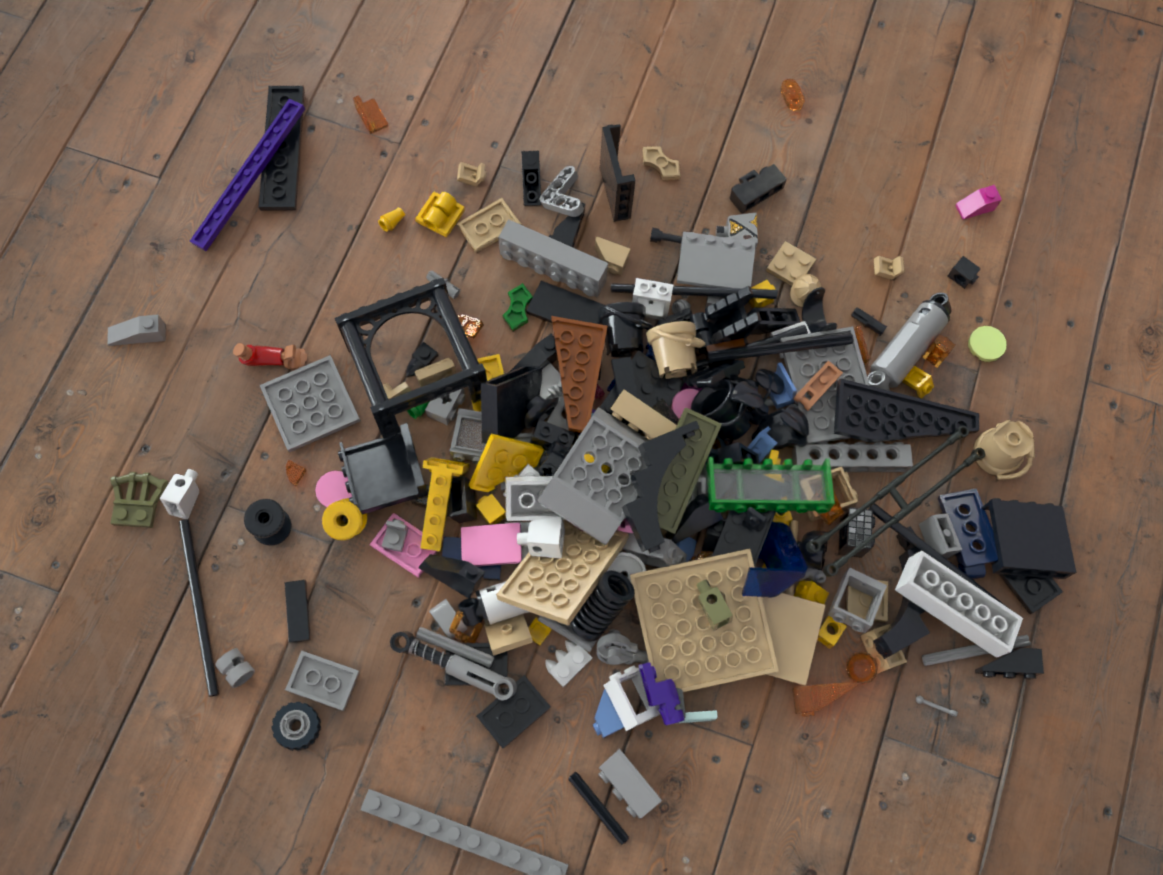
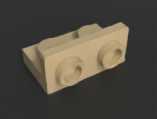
(435, 372)
(883, 664)

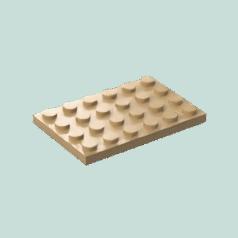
(562, 585)

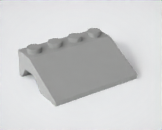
(715, 261)

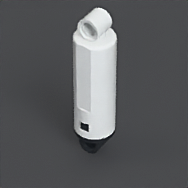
(487, 607)

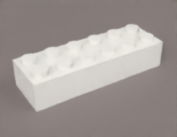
(959, 604)

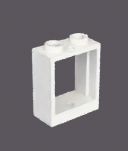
(658, 297)
(621, 702)

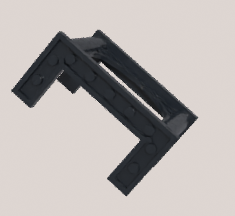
(386, 309)

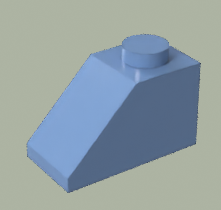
(606, 718)

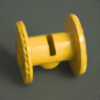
(334, 524)

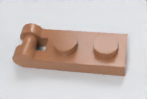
(818, 385)

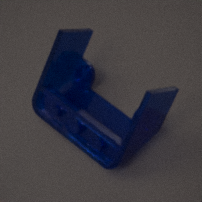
(782, 561)

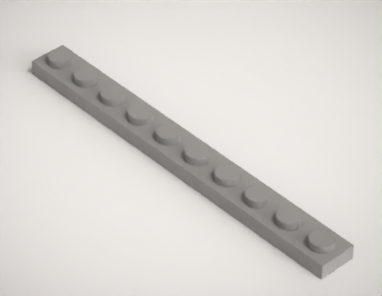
(461, 835)

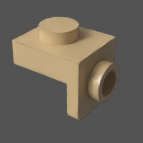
(471, 174)
(888, 268)

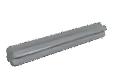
(455, 647)

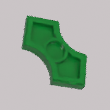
(515, 315)

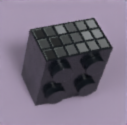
(856, 532)

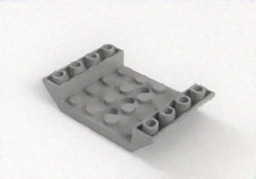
(583, 491)

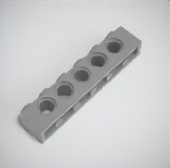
(900, 452)

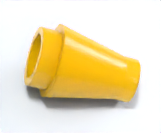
(390, 220)

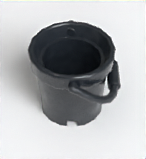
(624, 327)
(716, 405)

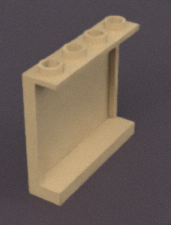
(794, 634)

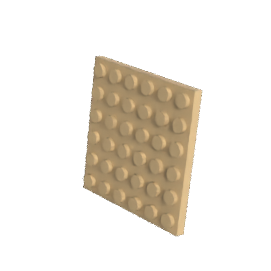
(679, 634)

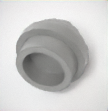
(679, 305)

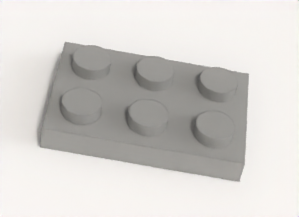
(322, 680)

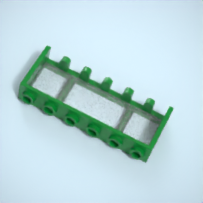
(770, 486)

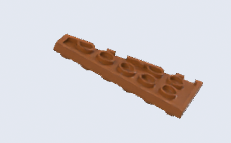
(579, 361)

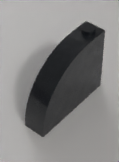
(505, 401)

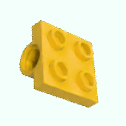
(440, 213)

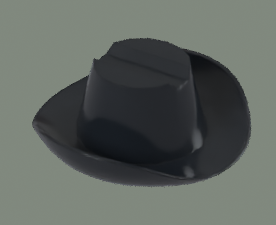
(538, 409)

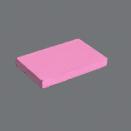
(491, 544)
(411, 555)

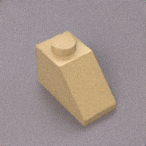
(613, 254)

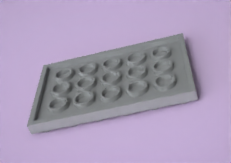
(806, 363)

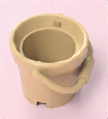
(675, 348)
(1006, 449)

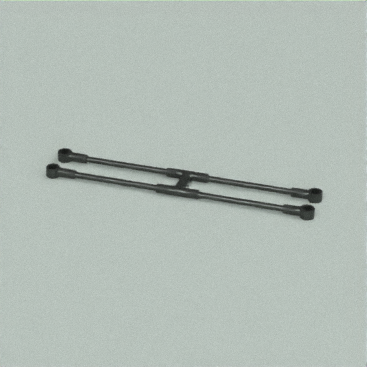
(905, 508)

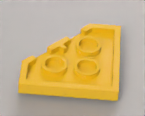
(503, 459)

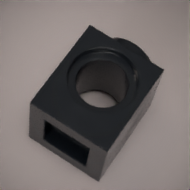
(964, 272)

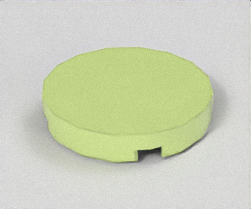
(987, 343)

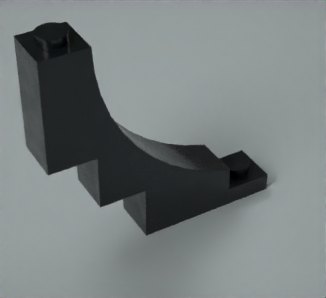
(657, 456)
(908, 624)

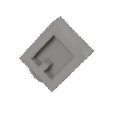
(395, 535)

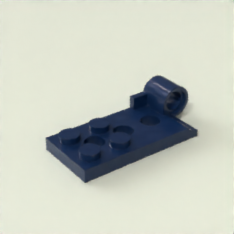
(970, 559)

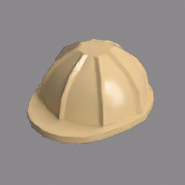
(802, 287)

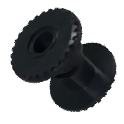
(267, 522)

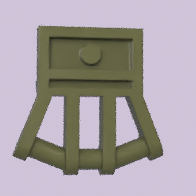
(136, 512)

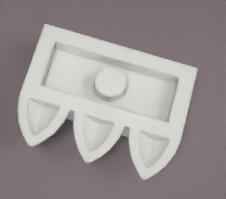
(568, 663)

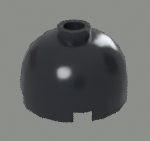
(813, 560)

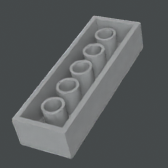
(553, 258)

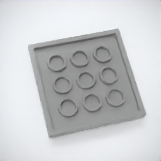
(309, 403)

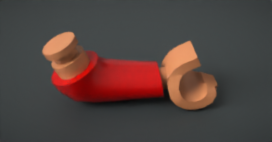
(266, 356)

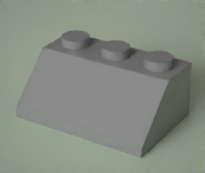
(629, 785)

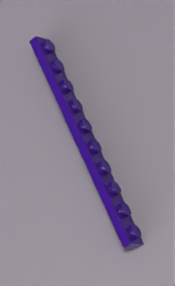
(247, 175)

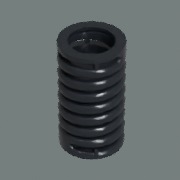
(603, 605)

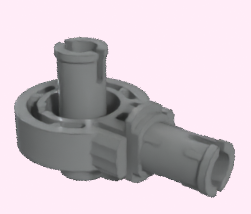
(614, 654)

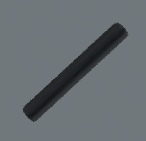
(598, 807)

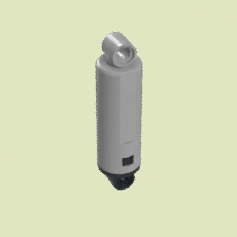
(910, 342)

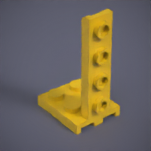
(438, 499)

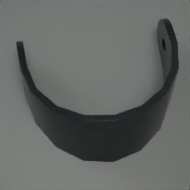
(813, 312)

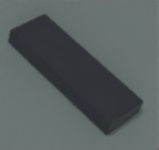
(297, 611)

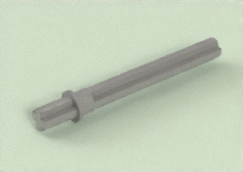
(965, 652)

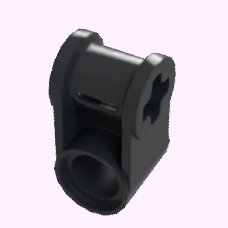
(552, 459)

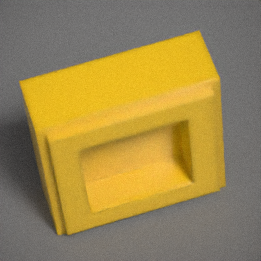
(539, 631)

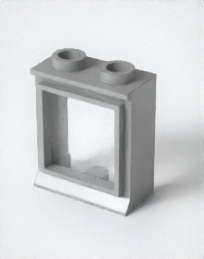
(467, 436)

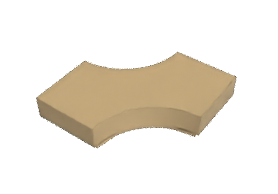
(665, 166)

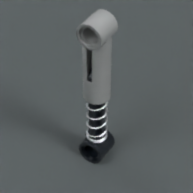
(455, 666)

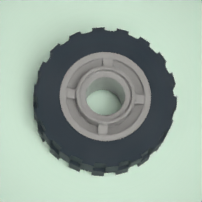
(287, 717)

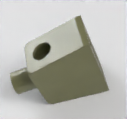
(717, 613)

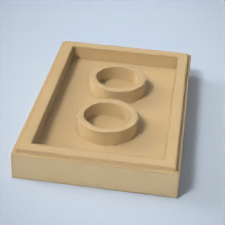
(486, 225)

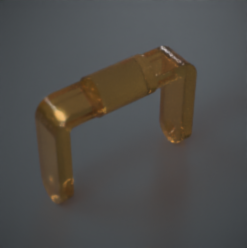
(460, 635)

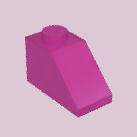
(979, 202)

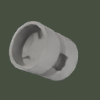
(235, 668)

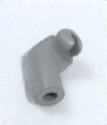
(815, 575)

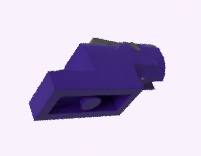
(663, 694)

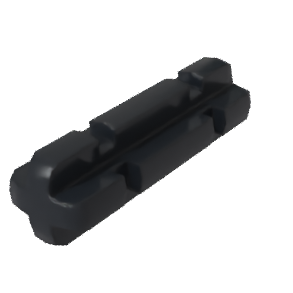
(677, 317)

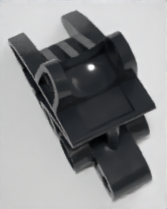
(726, 320)

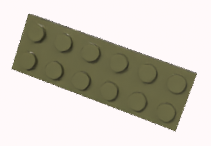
(685, 470)

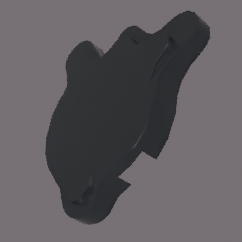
(781, 432)

